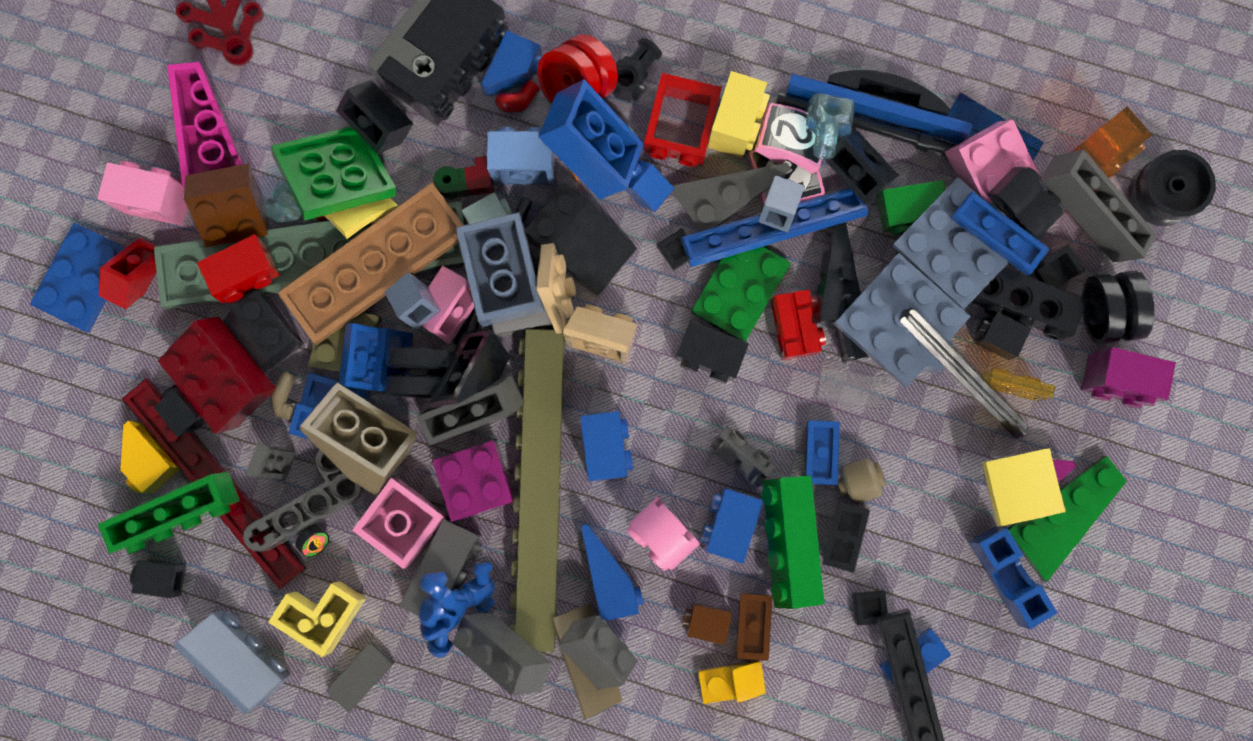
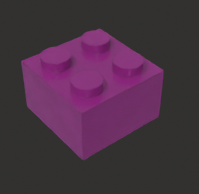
(1128, 377)
(473, 481)

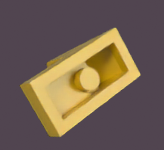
(732, 682)

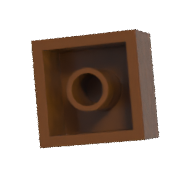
(226, 205)

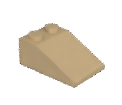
(600, 333)

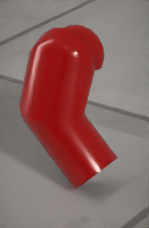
(517, 101)

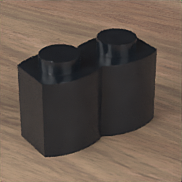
(1026, 201)

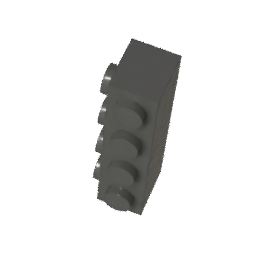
(1098, 206)

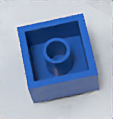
(604, 446)
(730, 525)

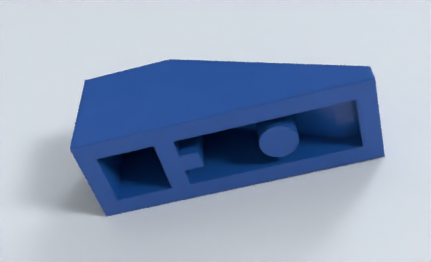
(612, 584)

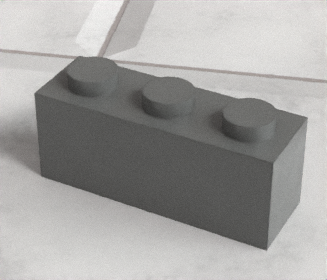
(485, 406)
(447, 553)
(502, 654)

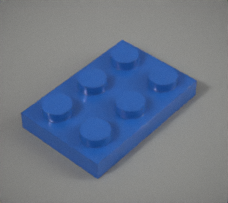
(72, 280)

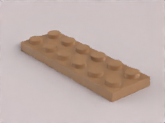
(372, 263)

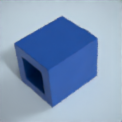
(648, 186)

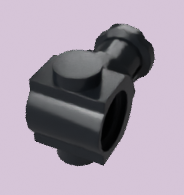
(636, 70)

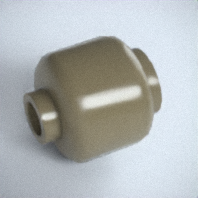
(862, 480)

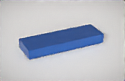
(999, 233)

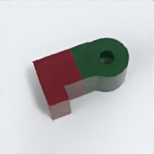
(464, 181)

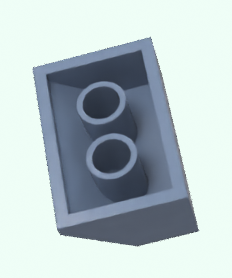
(233, 661)

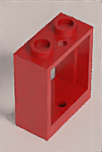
(690, 91)

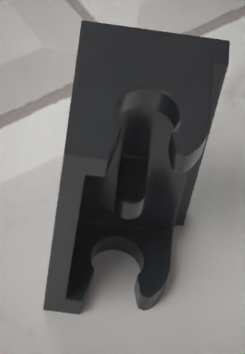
(846, 537)

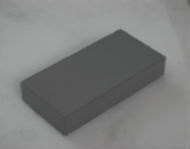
(360, 677)

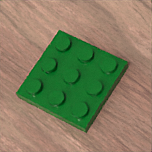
(332, 172)

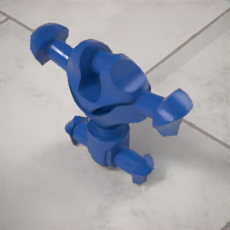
(445, 607)

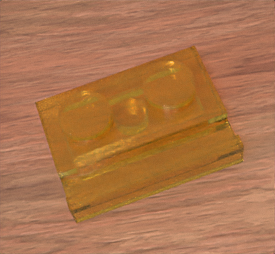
(1023, 387)

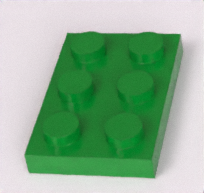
(740, 291)

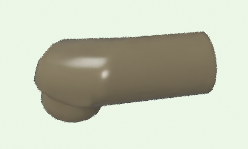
(280, 395)

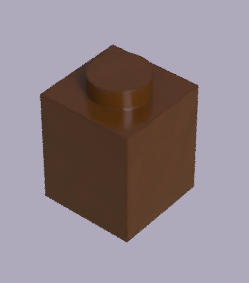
(707, 623)

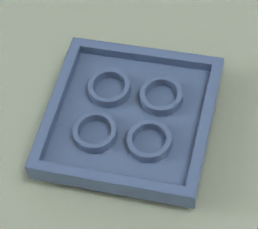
(947, 252)
(875, 314)

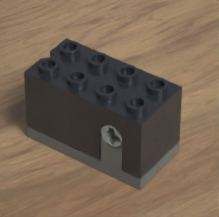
(438, 53)

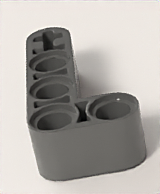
(302, 508)

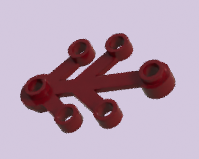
(223, 19)

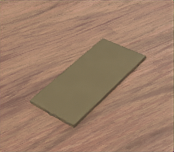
(589, 697)

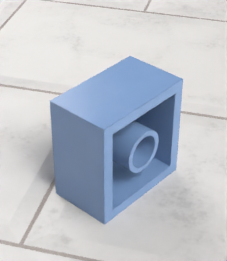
(519, 158)

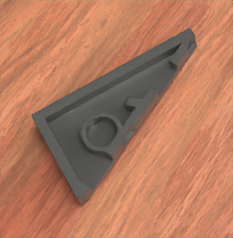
(720, 197)

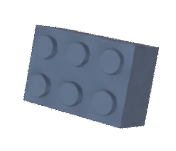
(499, 269)

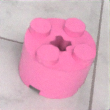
(664, 535)

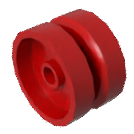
(574, 61)

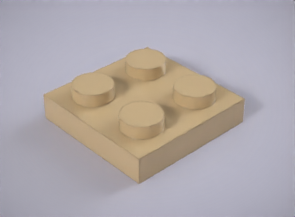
(555, 287)

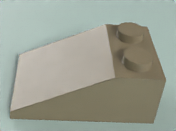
(359, 438)

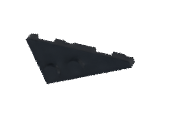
(838, 277)

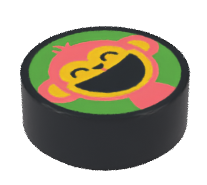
(312, 541)

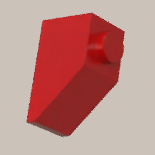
(128, 274)

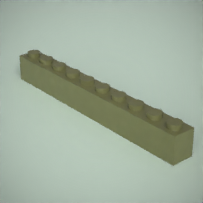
(539, 488)

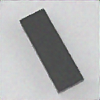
(270, 462)

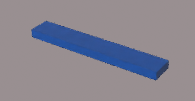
(884, 109)
(750, 234)

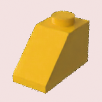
(144, 460)

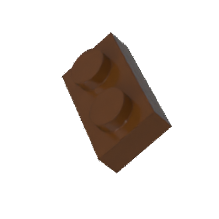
(754, 626)

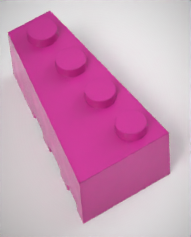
(200, 125)

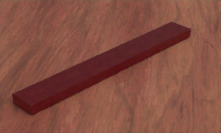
(198, 462)

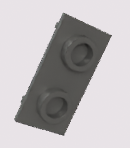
(753, 462)

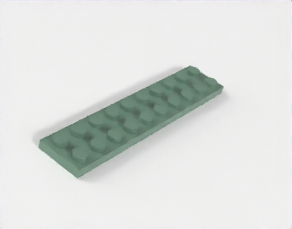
(291, 249)

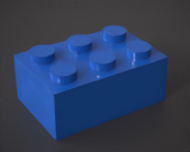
(591, 140)

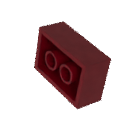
(216, 374)

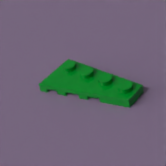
(1052, 538)

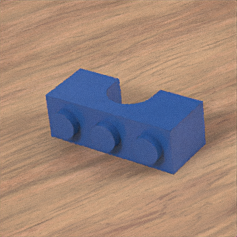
(1002, 563)

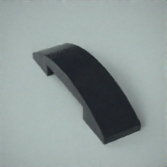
(890, 87)

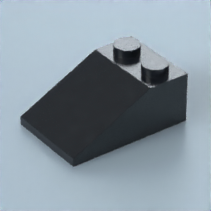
(585, 238)

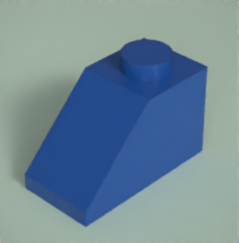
(512, 64)

